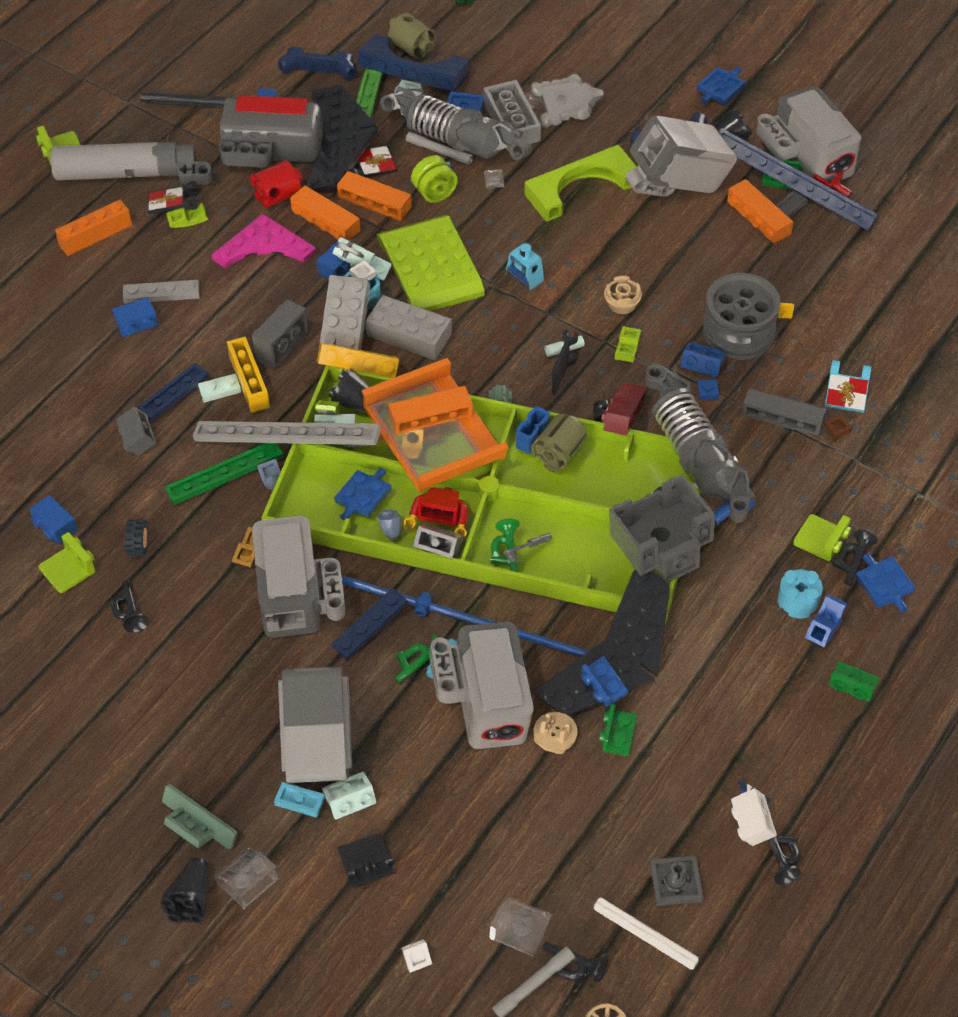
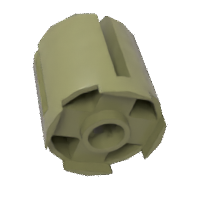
(560, 441)

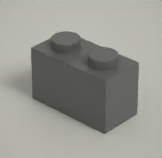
(135, 431)
(438, 540)

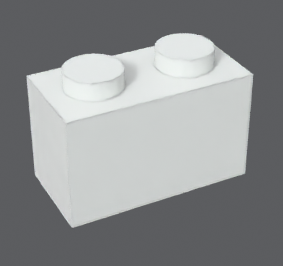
(753, 817)

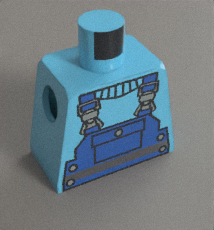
(525, 266)

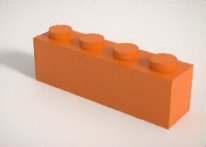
(374, 196)
(760, 211)
(325, 214)
(93, 227)
(430, 410)

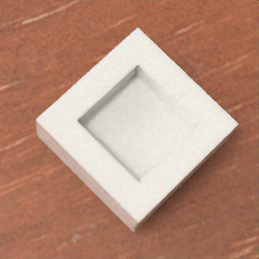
(363, 270)
(416, 955)

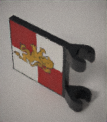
(375, 162)
(172, 199)

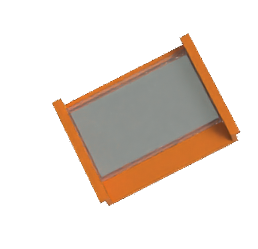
(438, 450)

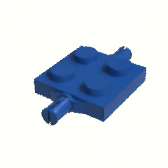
(720, 85)
(362, 493)
(885, 582)

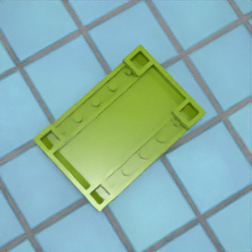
(432, 264)

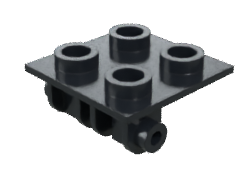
(366, 860)

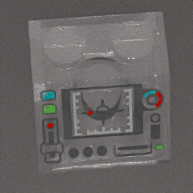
(247, 876)

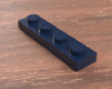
(173, 391)
(369, 624)

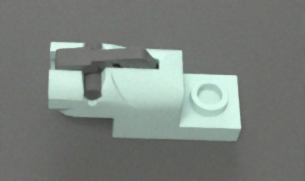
(356, 254)

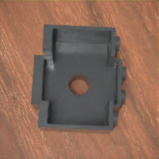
(671, 516)

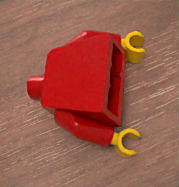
(439, 507)

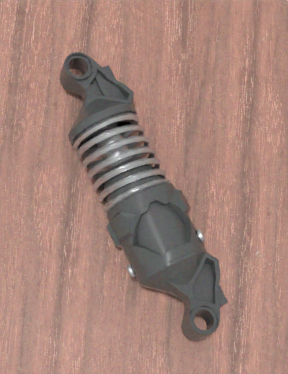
(460, 127)
(699, 446)

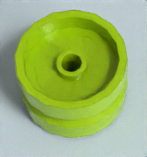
(434, 179)

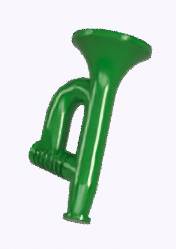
(508, 528)
(403, 658)

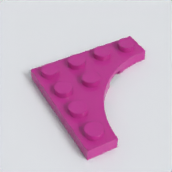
(263, 237)

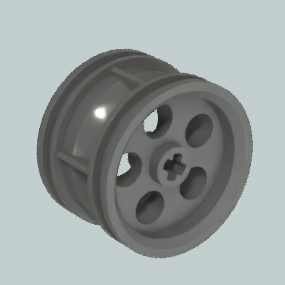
(745, 299)

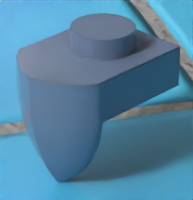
(269, 473)
(390, 523)

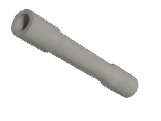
(447, 151)
(555, 964)

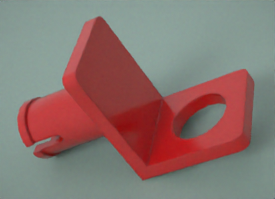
(835, 185)

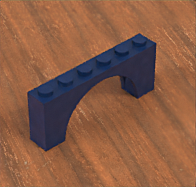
(444, 74)

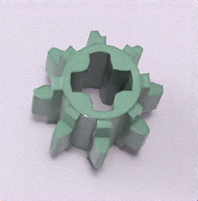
(500, 393)

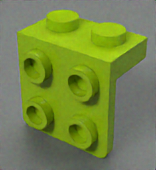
(47, 143)
(822, 536)
(69, 565)

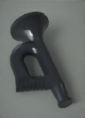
(864, 540)
(132, 619)
(786, 872)
(596, 966)

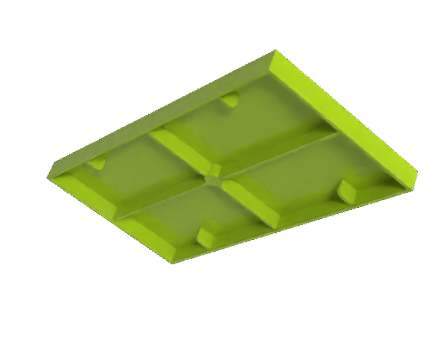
(571, 504)

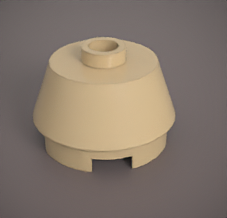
(622, 295)

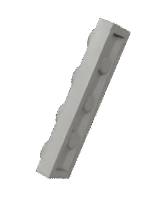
(161, 291)

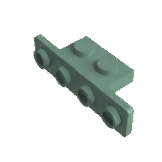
(194, 821)

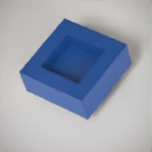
(707, 389)

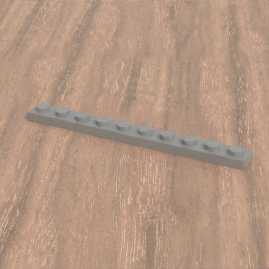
(287, 432)

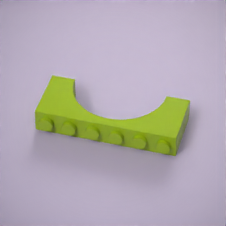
(544, 190)

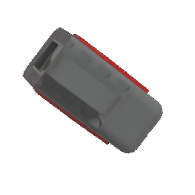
(269, 130)

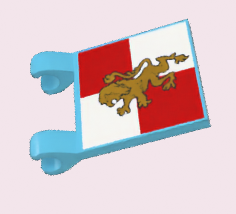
(847, 391)

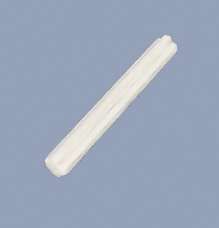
(646, 933)

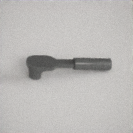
(511, 553)

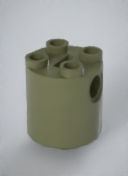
(411, 35)

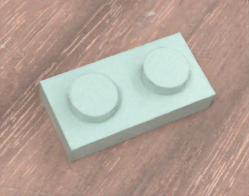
(219, 388)

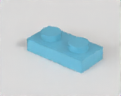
(299, 799)

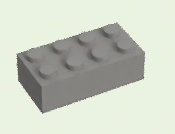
(509, 104)
(345, 311)
(409, 327)

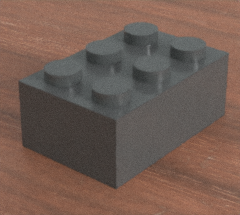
(280, 334)

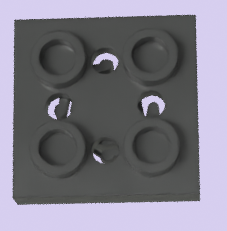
(675, 873)

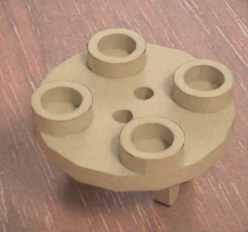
(564, 736)

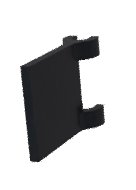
(563, 360)

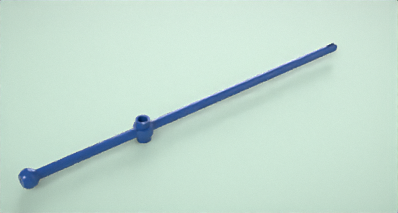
(424, 604)

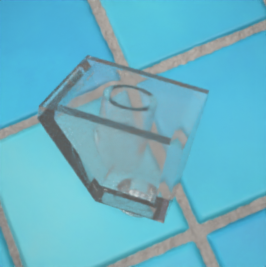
(519, 925)

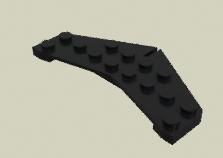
(347, 137)
(631, 642)

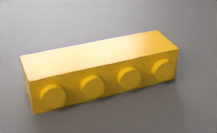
(358, 360)
(248, 374)

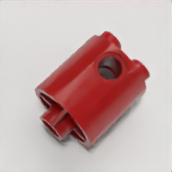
(276, 183)

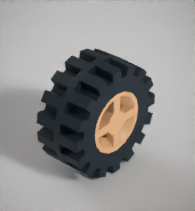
(136, 537)

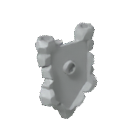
(565, 99)

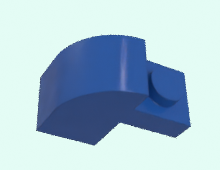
(827, 621)

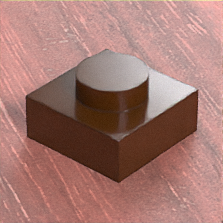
(838, 426)

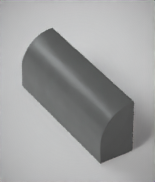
(783, 412)

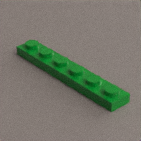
(222, 472)

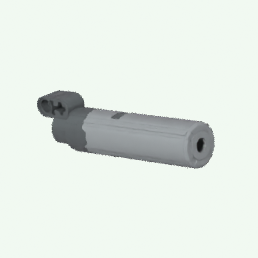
(129, 161)

